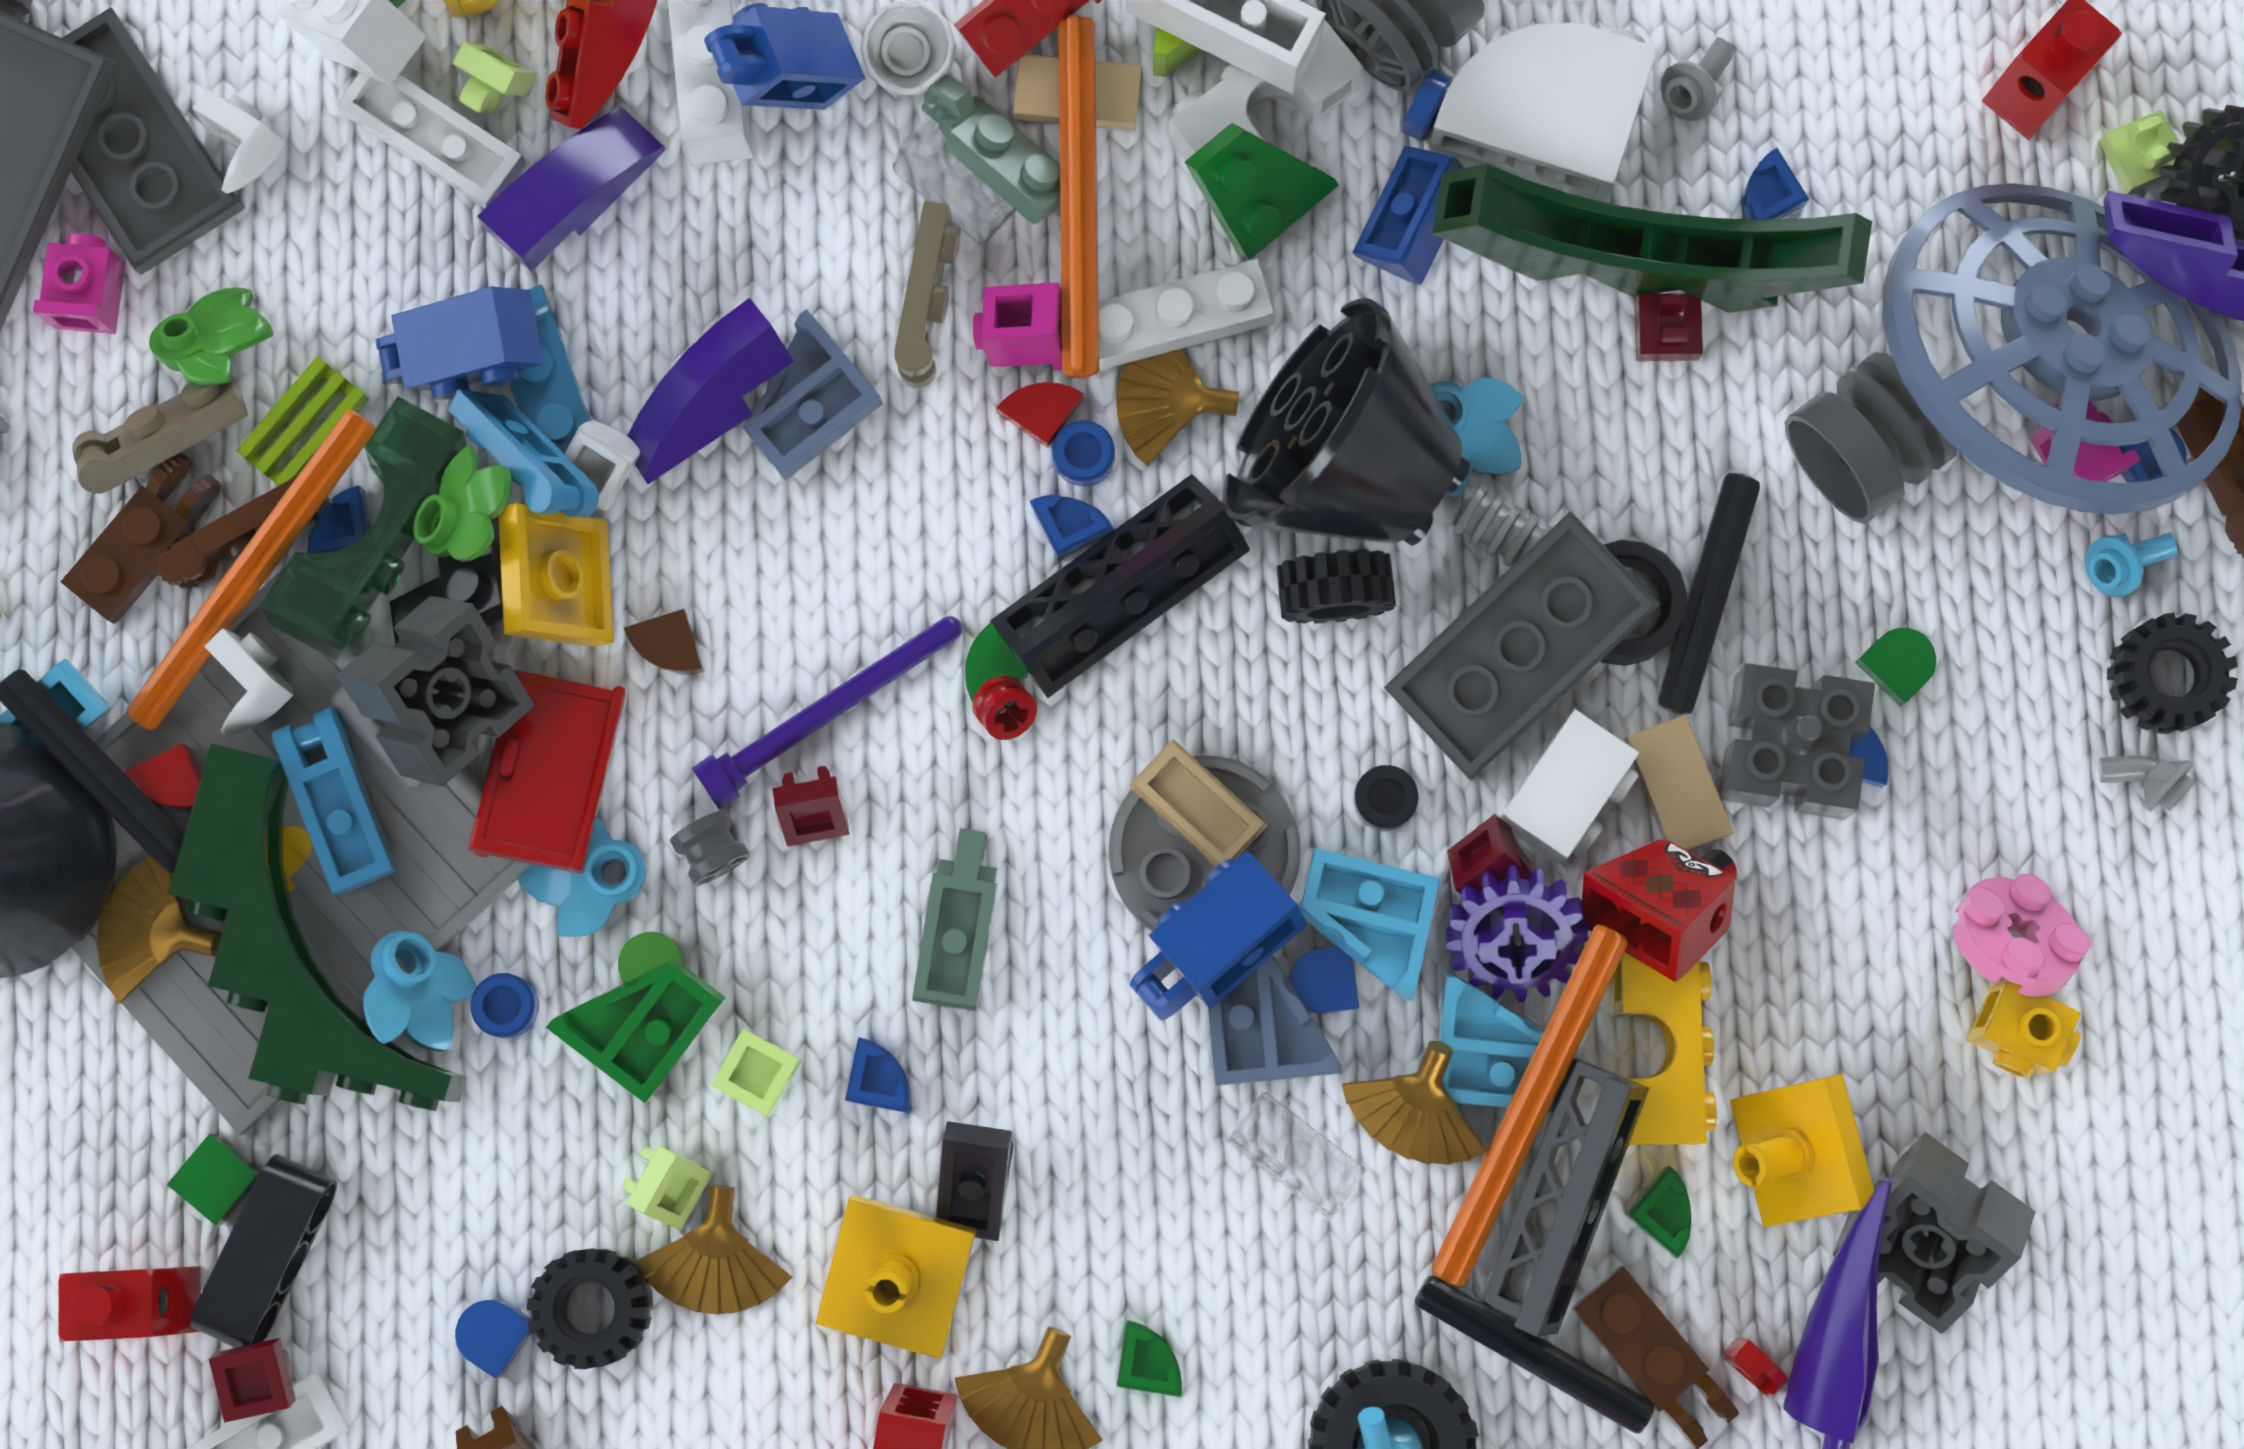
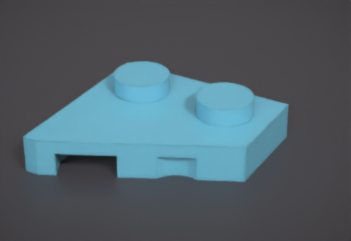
(1372, 914)
(1487, 1043)

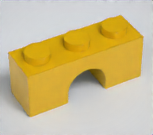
(1676, 1103)

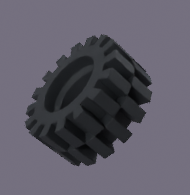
(1336, 586)
(2198, 646)
(550, 1315)

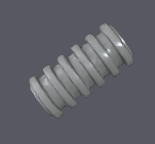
(1497, 525)

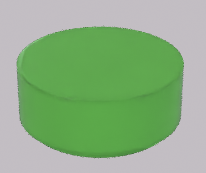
(646, 953)

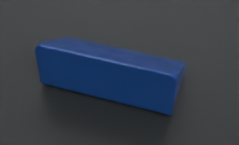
(1402, 221)

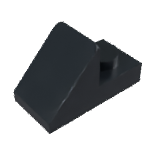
(974, 1177)

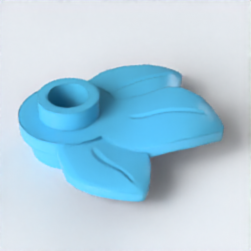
(1481, 424)
(588, 898)
(417, 999)

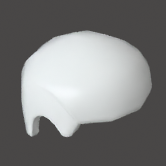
(908, 47)

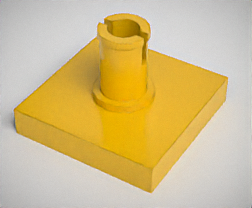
(555, 577)
(1801, 1151)
(896, 1276)

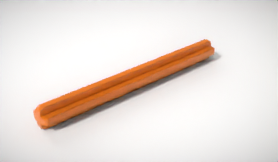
(1078, 197)
(251, 568)
(1529, 1105)

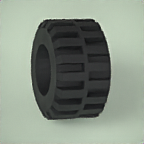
(1392, 1383)

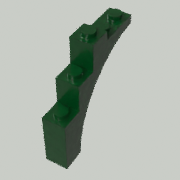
(1647, 251)
(309, 1033)

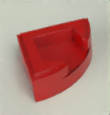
(1041, 409)
(169, 777)
(1755, 1366)

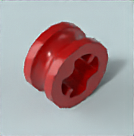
(993, 696)

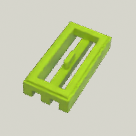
(287, 408)

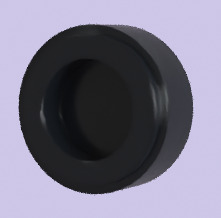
(1385, 797)

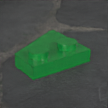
(1255, 187)
(641, 1025)

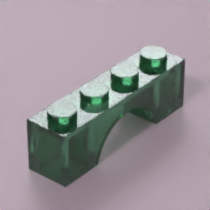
(328, 595)

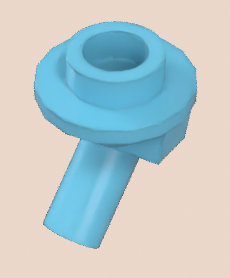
(2125, 561)
(1386, 1433)

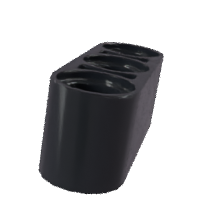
(263, 1253)

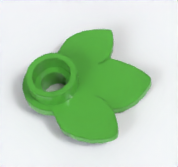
(208, 334)
(461, 515)

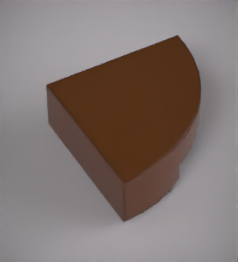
(667, 643)

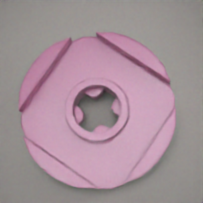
(2050, 940)

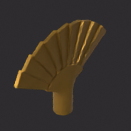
(1161, 398)
(145, 929)
(1416, 1112)
(714, 1264)
(1029, 1402)

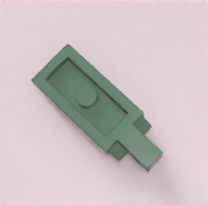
(995, 149)
(957, 927)

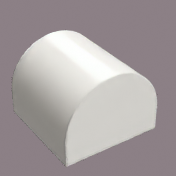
(604, 458)

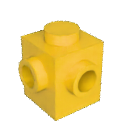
(2025, 1031)

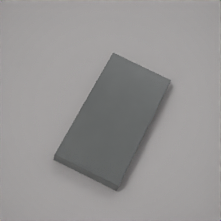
(143, 157)
(1521, 645)

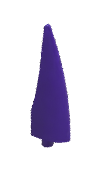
(1839, 1345)

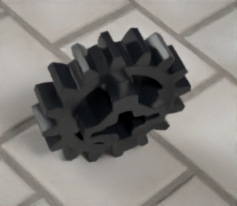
(2206, 154)

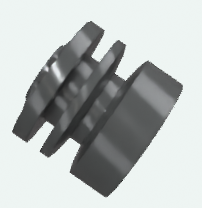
(1400, 36)
(1866, 440)

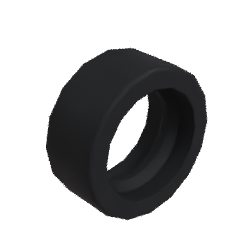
(1672, 595)

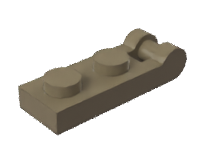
(925, 296)
(155, 434)

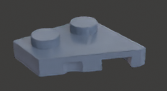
(809, 401)
(1267, 1032)

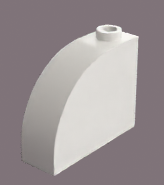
(1548, 105)

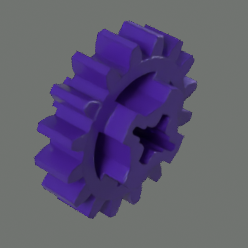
(1485, 942)

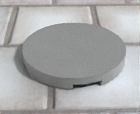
(1159, 867)

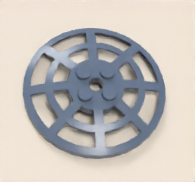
(2074, 364)

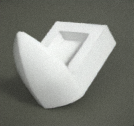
(242, 128)
(251, 665)

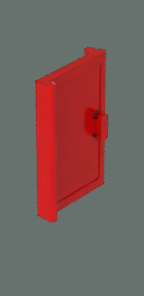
(558, 776)

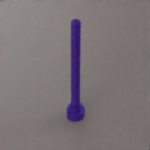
(727, 774)

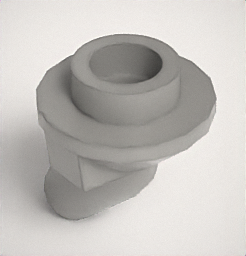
(1691, 87)
(2162, 780)

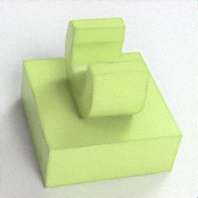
(491, 77)
(2139, 151)
(756, 1072)
(667, 1186)

